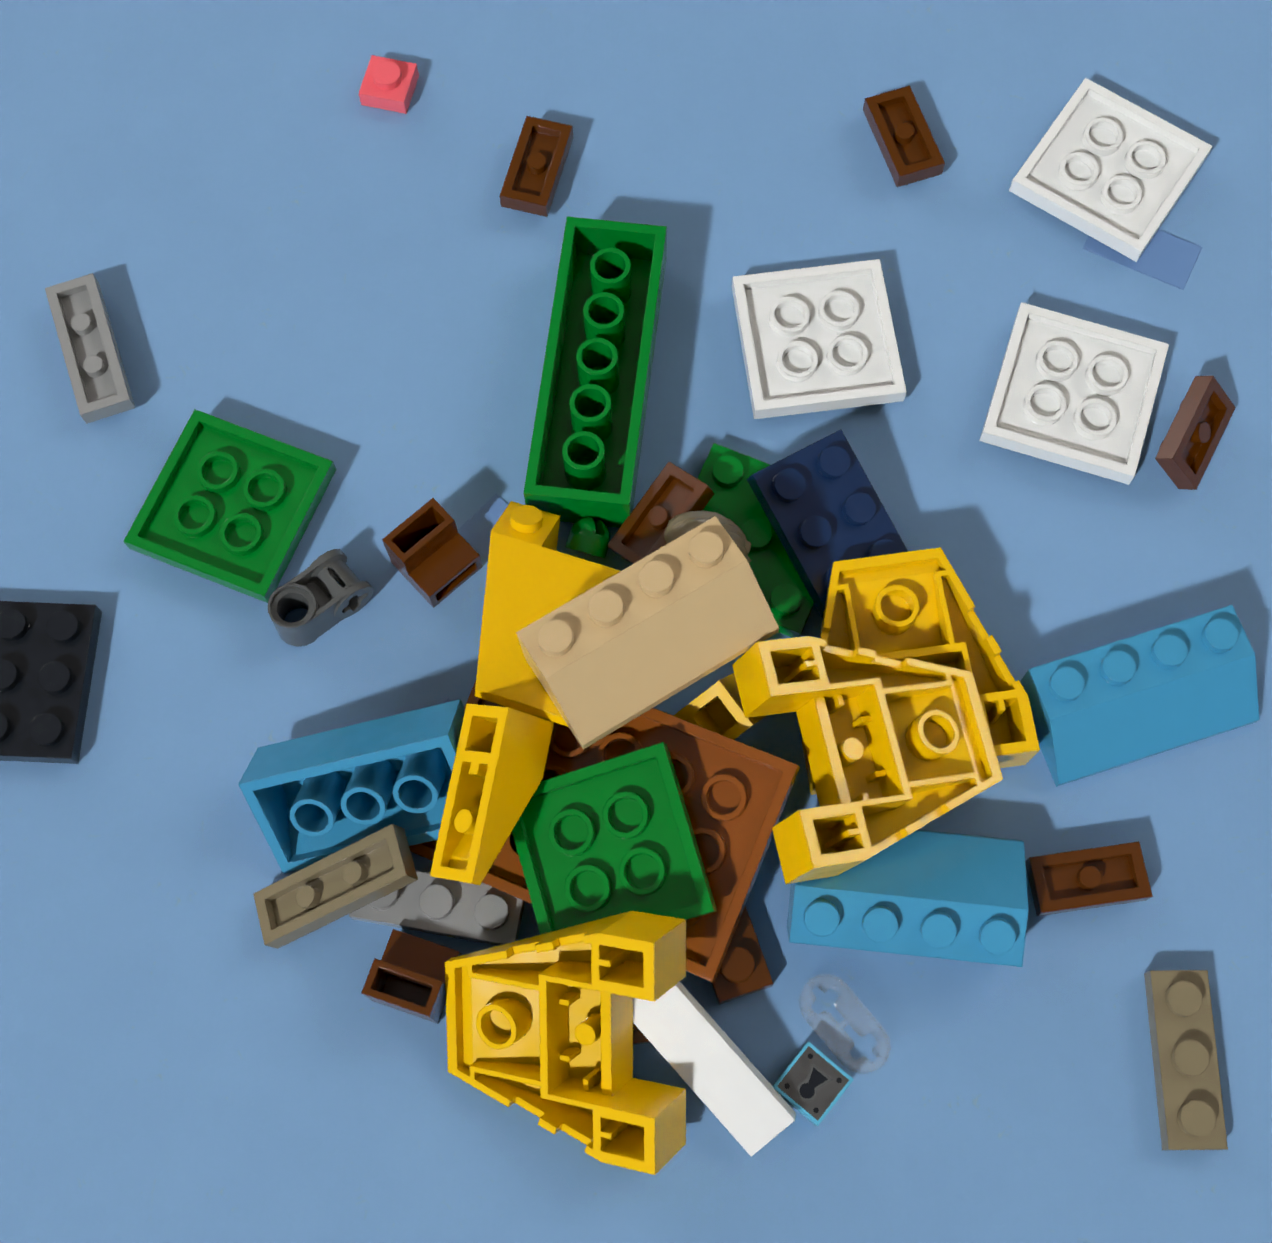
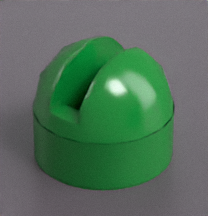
(589, 537)

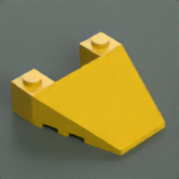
(522, 585)
(921, 611)
(882, 743)
(554, 1032)

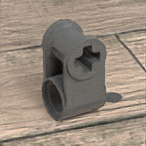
(322, 597)

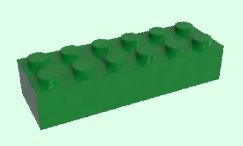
(597, 371)

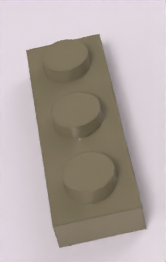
(335, 886)
(1185, 1060)

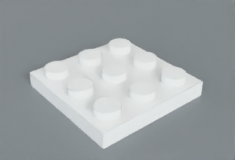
(1110, 169)
(818, 339)
(1075, 393)

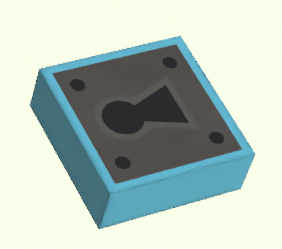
(812, 1083)

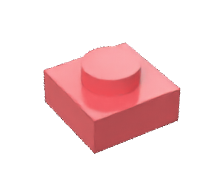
(388, 84)

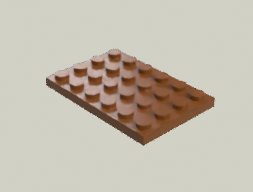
(731, 801)

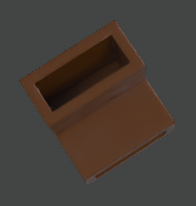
(432, 553)
(410, 976)

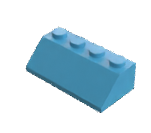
(1143, 695)
(352, 782)
(924, 899)

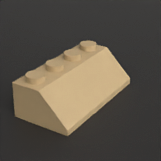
(648, 632)

